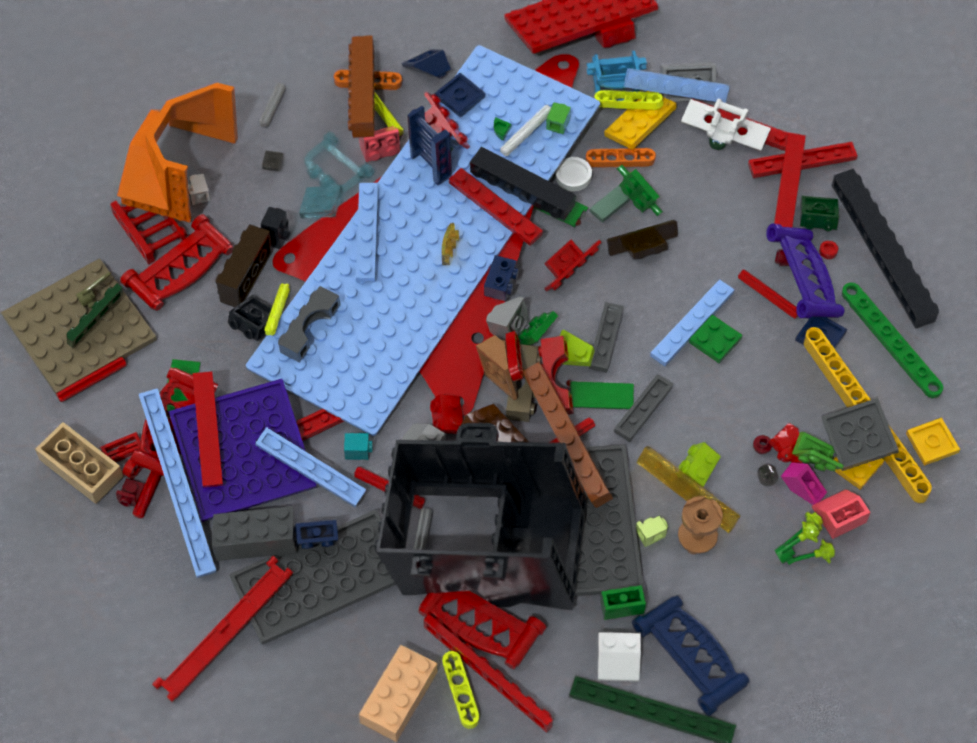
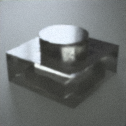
(273, 160)

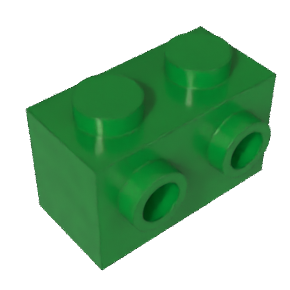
(623, 602)

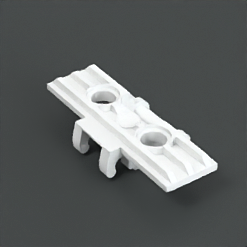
(724, 129)

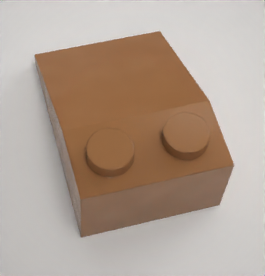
(495, 364)

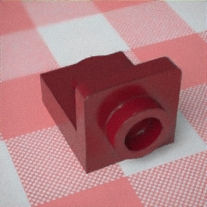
(129, 493)

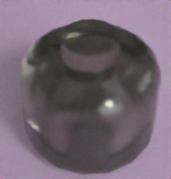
(767, 475)

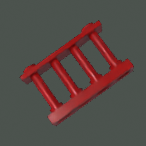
(139, 237)

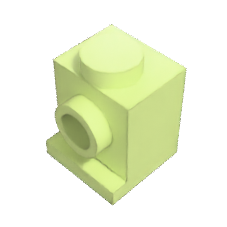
(651, 530)

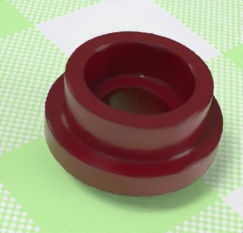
(762, 449)

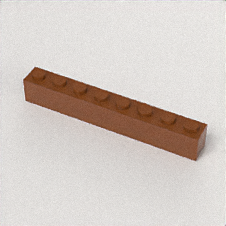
(361, 87)
(567, 433)

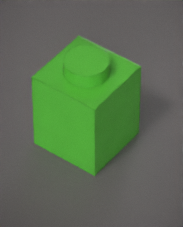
(558, 118)

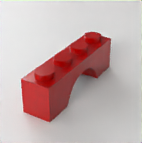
(553, 354)

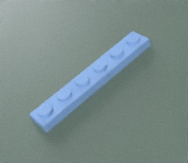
(675, 85)
(367, 232)
(692, 321)
(310, 467)

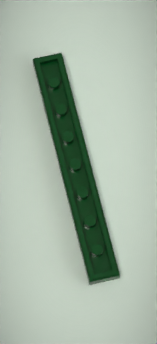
(652, 711)

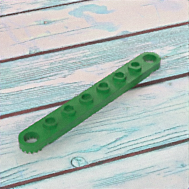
(892, 340)

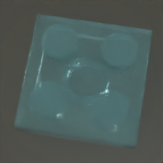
(320, 202)

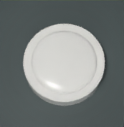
(574, 174)

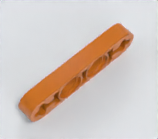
(388, 85)
(620, 157)

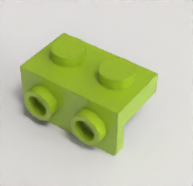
(699, 463)

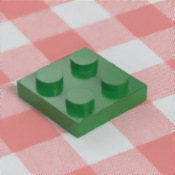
(537, 328)
(715, 339)

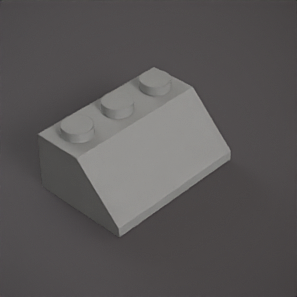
(700, 71)

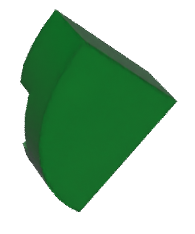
(501, 128)

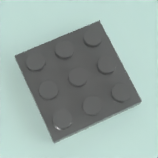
(860, 434)

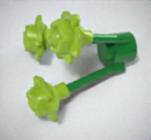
(810, 531)

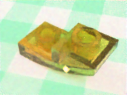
(449, 243)

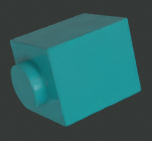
(357, 446)

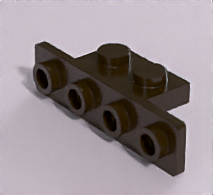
(644, 241)

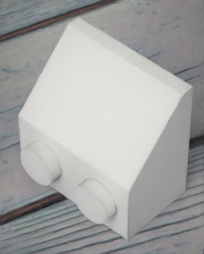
(618, 657)

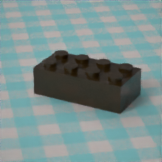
(244, 265)

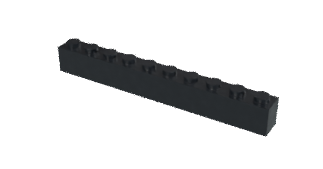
(885, 248)

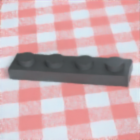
(606, 336)
(643, 408)

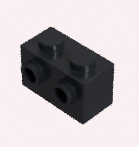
(276, 222)

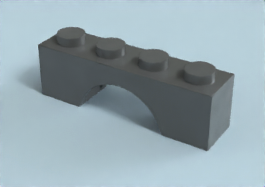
(321, 305)

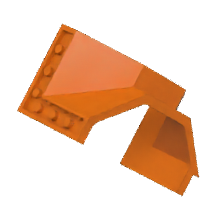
(160, 184)

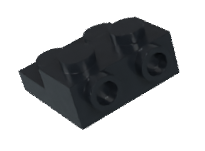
(250, 317)

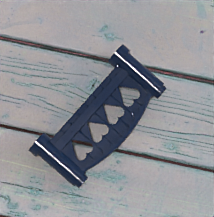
(715, 690)

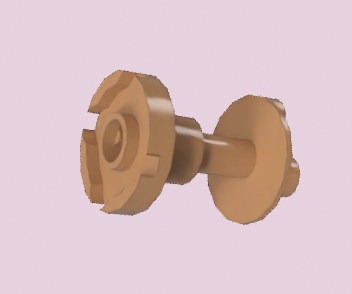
(700, 525)

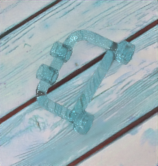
(314, 171)

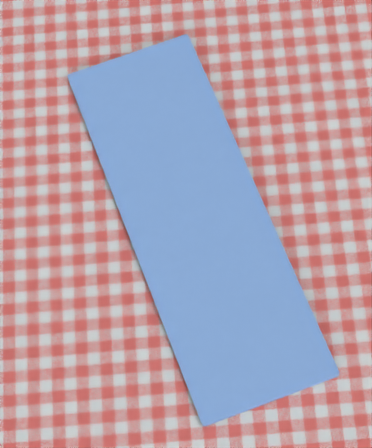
(391, 326)

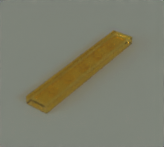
(683, 484)

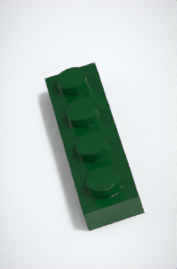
(98, 310)

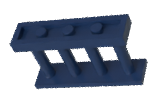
(430, 145)

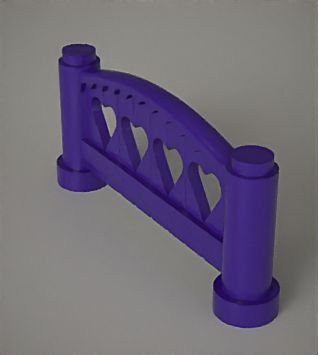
(811, 304)

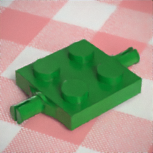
(639, 190)

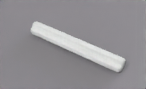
(525, 131)

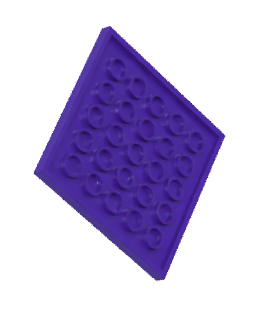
(248, 472)

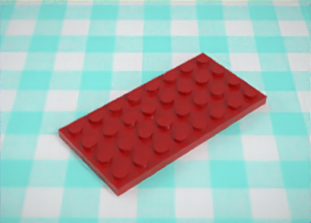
(561, 21)

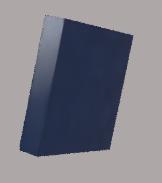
(460, 94)
(832, 330)

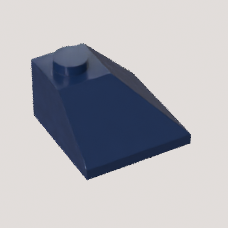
(430, 63)

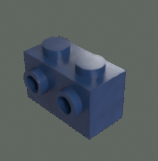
(500, 278)
(316, 533)

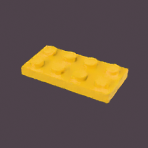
(638, 123)

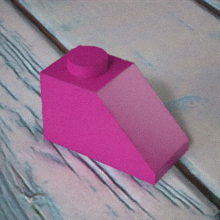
(804, 482)

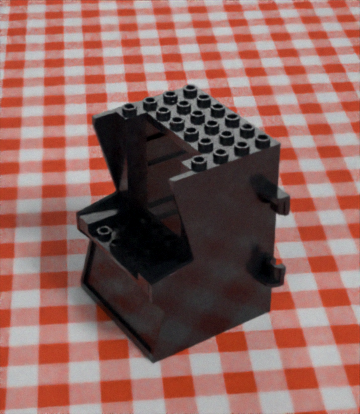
(535, 526)

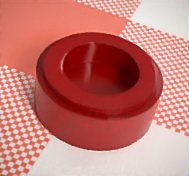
(828, 249)

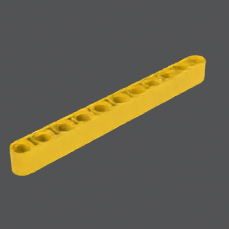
(854, 389)

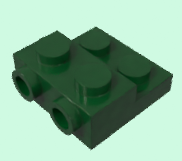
(819, 213)

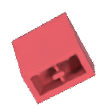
(382, 145)
(842, 512)

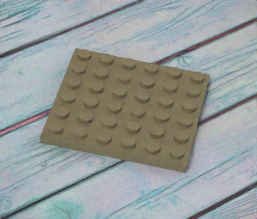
(49, 314)

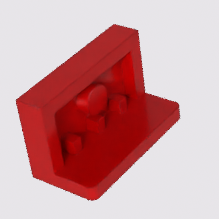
(446, 413)

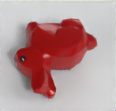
(785, 442)

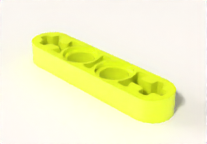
(653, 102)
(457, 690)

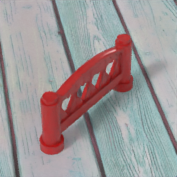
(203, 235)
(177, 379)
(521, 634)

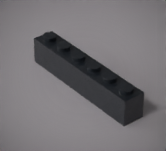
(522, 183)

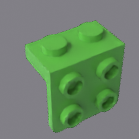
(816, 452)

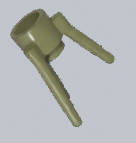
(86, 296)

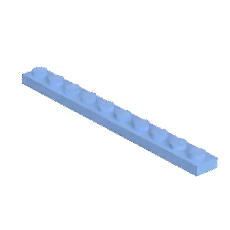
(177, 483)

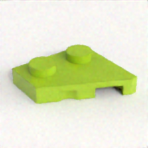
(579, 352)

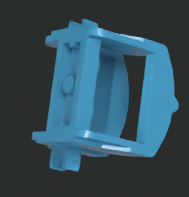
(612, 72)

